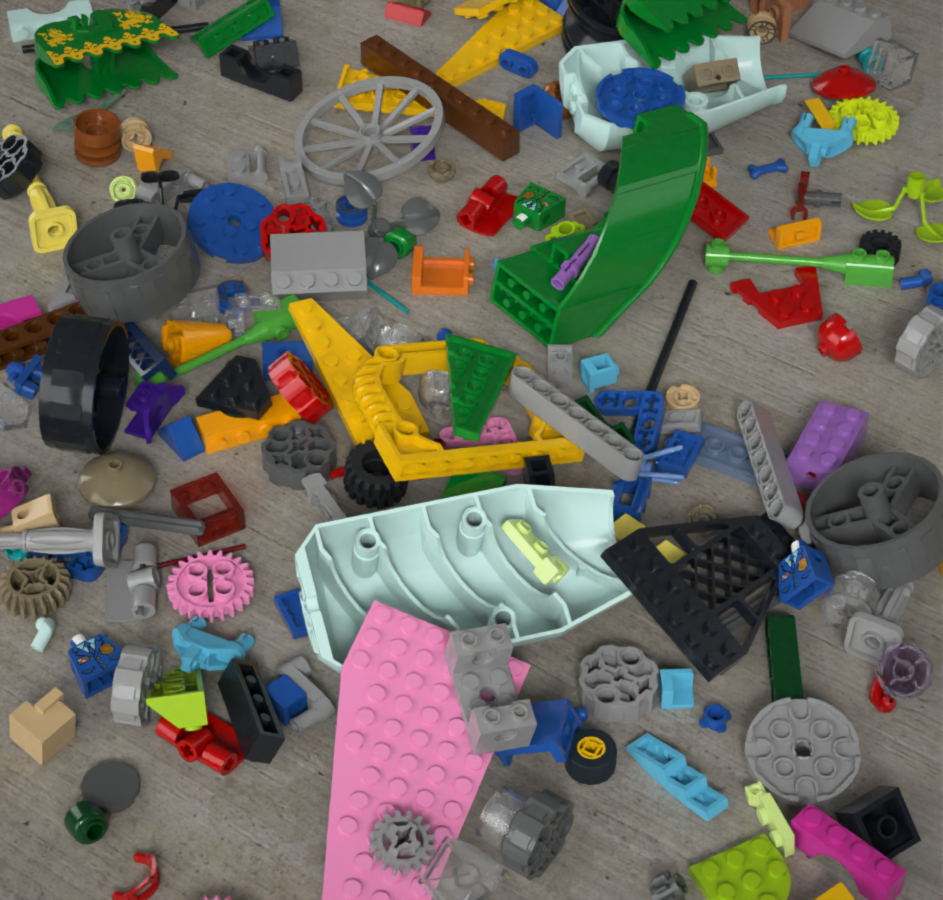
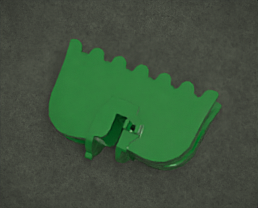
(667, 25)

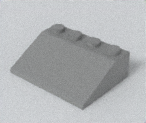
(842, 26)
(319, 265)

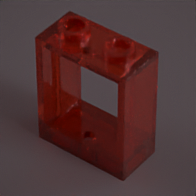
(229, 520)

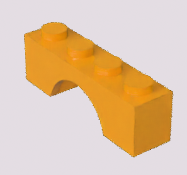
(225, 432)

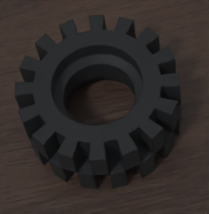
(881, 241)

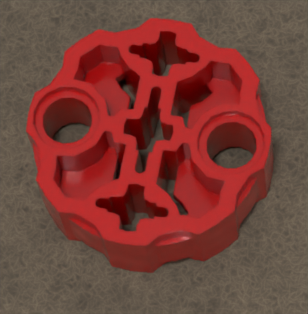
(297, 214)
(300, 387)

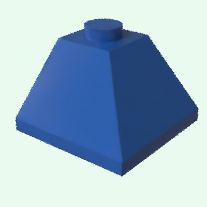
(270, 28)

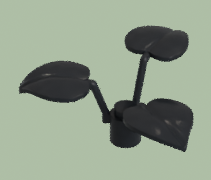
(162, 176)

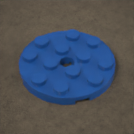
(619, 94)
(210, 225)

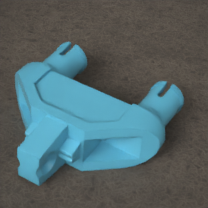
(822, 143)
(205, 650)

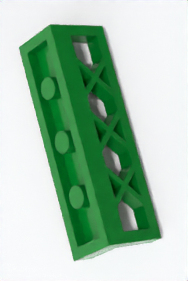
(232, 26)

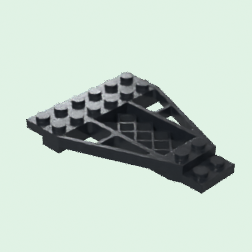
(679, 607)

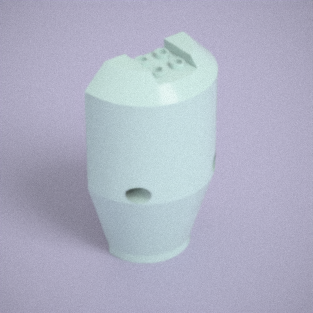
(588, 64)

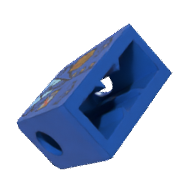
(803, 575)
(93, 662)

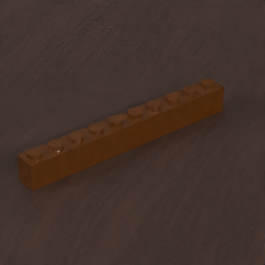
(459, 109)

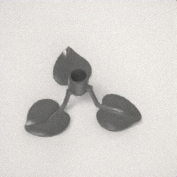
(419, 214)

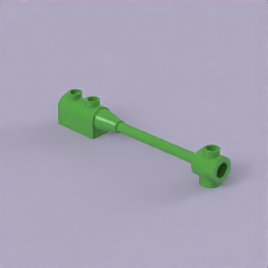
(857, 266)
(266, 327)

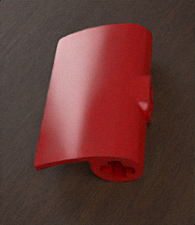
(488, 208)
(211, 745)

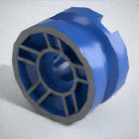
(348, 215)
(228, 289)

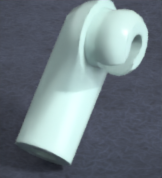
(45, 630)

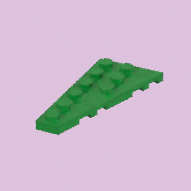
(475, 382)

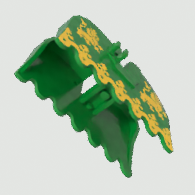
(117, 52)

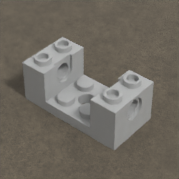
(479, 664)

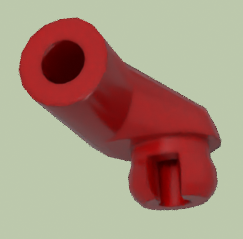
(879, 699)

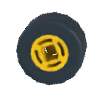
(591, 757)

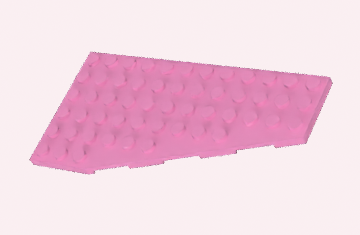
(397, 750)

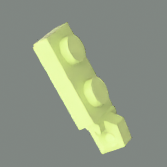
(770, 815)

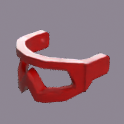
(150, 861)

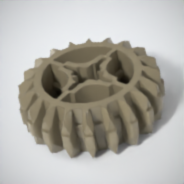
(35, 592)

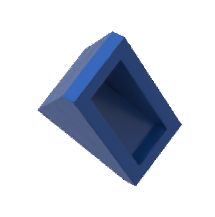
(182, 438)

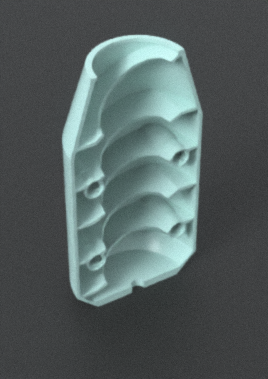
(459, 567)

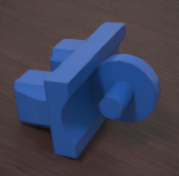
(24, 376)

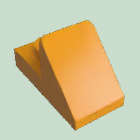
(150, 156)

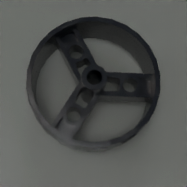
(84, 384)

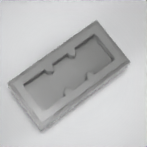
(685, 420)

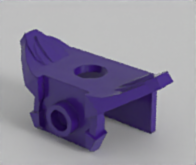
(152, 406)

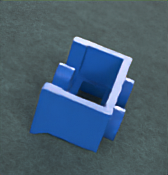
(640, 489)

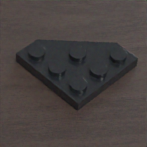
(237, 390)

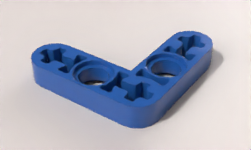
(641, 409)
(86, 561)

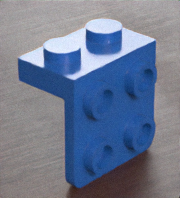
(539, 108)

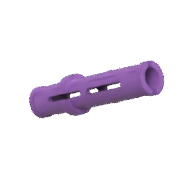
(571, 267)

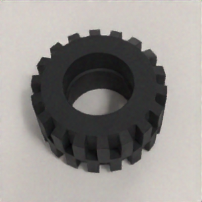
(371, 489)

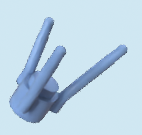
(647, 468)

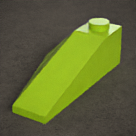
(180, 699)

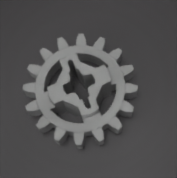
(410, 853)

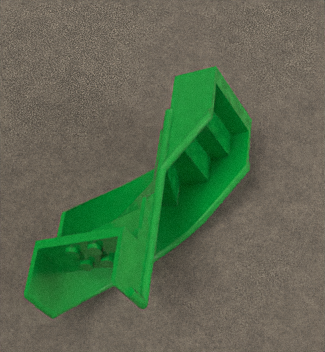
(648, 216)

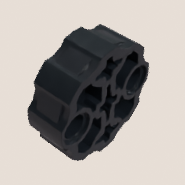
(18, 164)

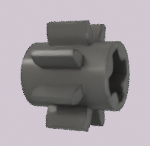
(668, 887)

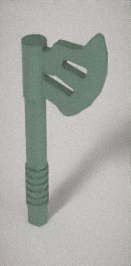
(109, 102)

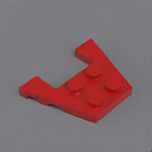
(786, 305)

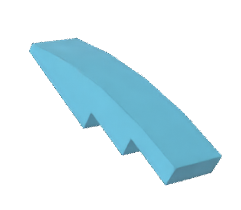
(676, 777)

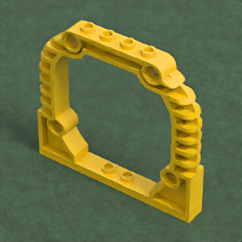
(416, 457)

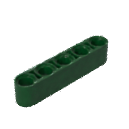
(783, 657)

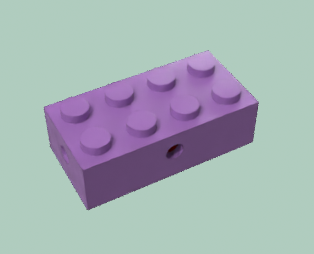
(827, 443)

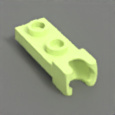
(537, 551)

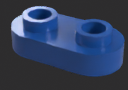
(518, 63)

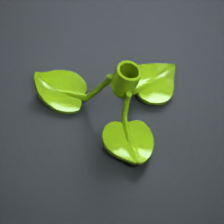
(916, 188)

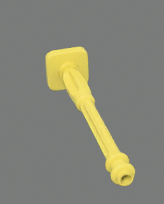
(48, 224)

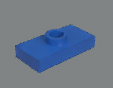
(291, 612)

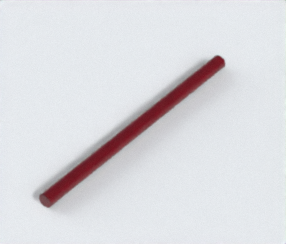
(185, 559)

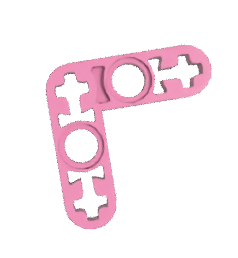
(493, 436)

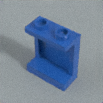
(553, 732)

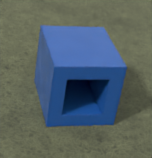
(287, 699)

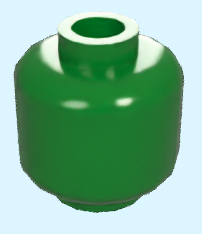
(402, 241)

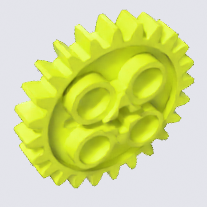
(873, 119)

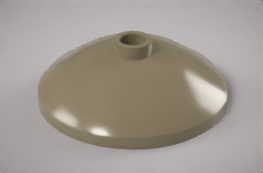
(117, 480)

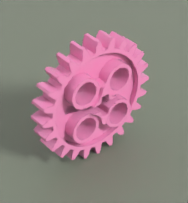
(190, 586)

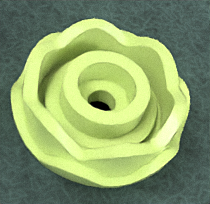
(122, 182)

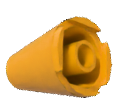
(191, 339)

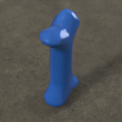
(756, 171)

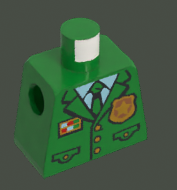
(538, 208)

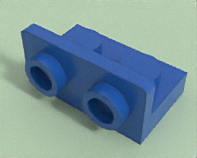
(683, 460)

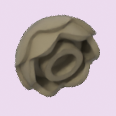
(441, 170)
(702, 511)

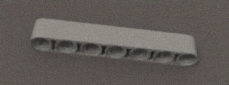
(575, 423)
(769, 464)

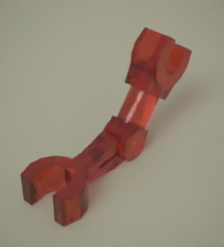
(802, 189)

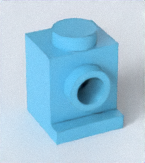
(598, 372)

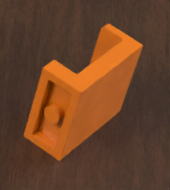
(441, 275)

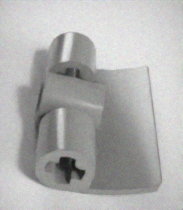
(133, 586)

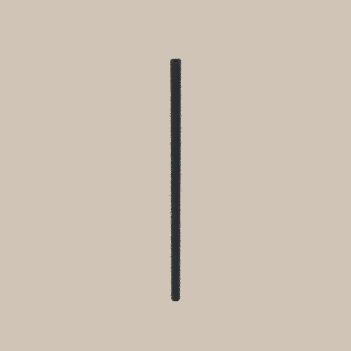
(669, 342)

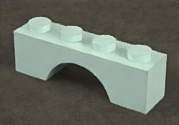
(25, 23)

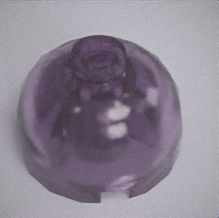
(905, 671)

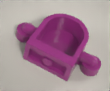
(13, 487)

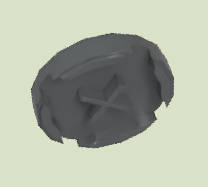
(111, 786)

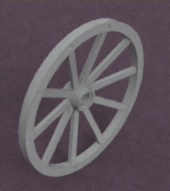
(371, 136)

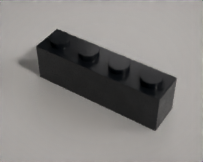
(251, 711)

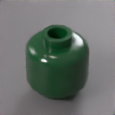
(86, 822)

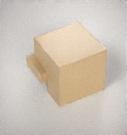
(43, 728)

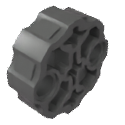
(296, 452)
(537, 834)

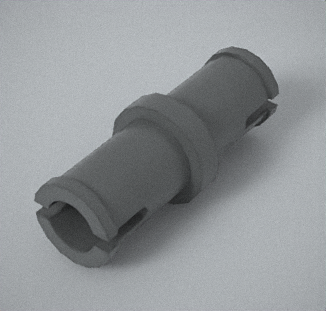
(820, 198)

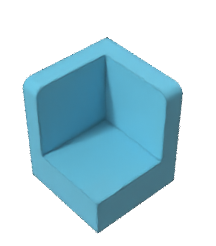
(676, 688)

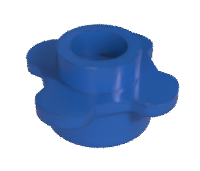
(715, 718)

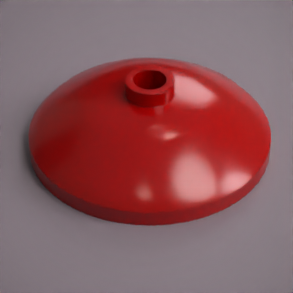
(844, 83)

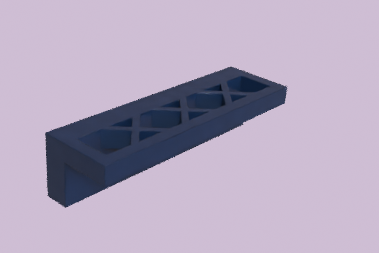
(151, 354)

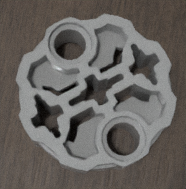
(922, 343)
(136, 672)
(618, 684)

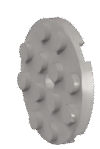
(795, 778)

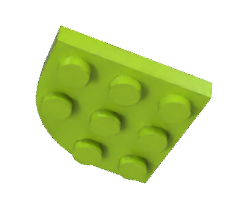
(744, 873)

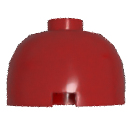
(837, 340)

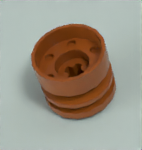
(97, 137)

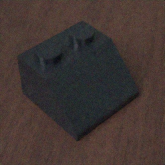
(881, 820)

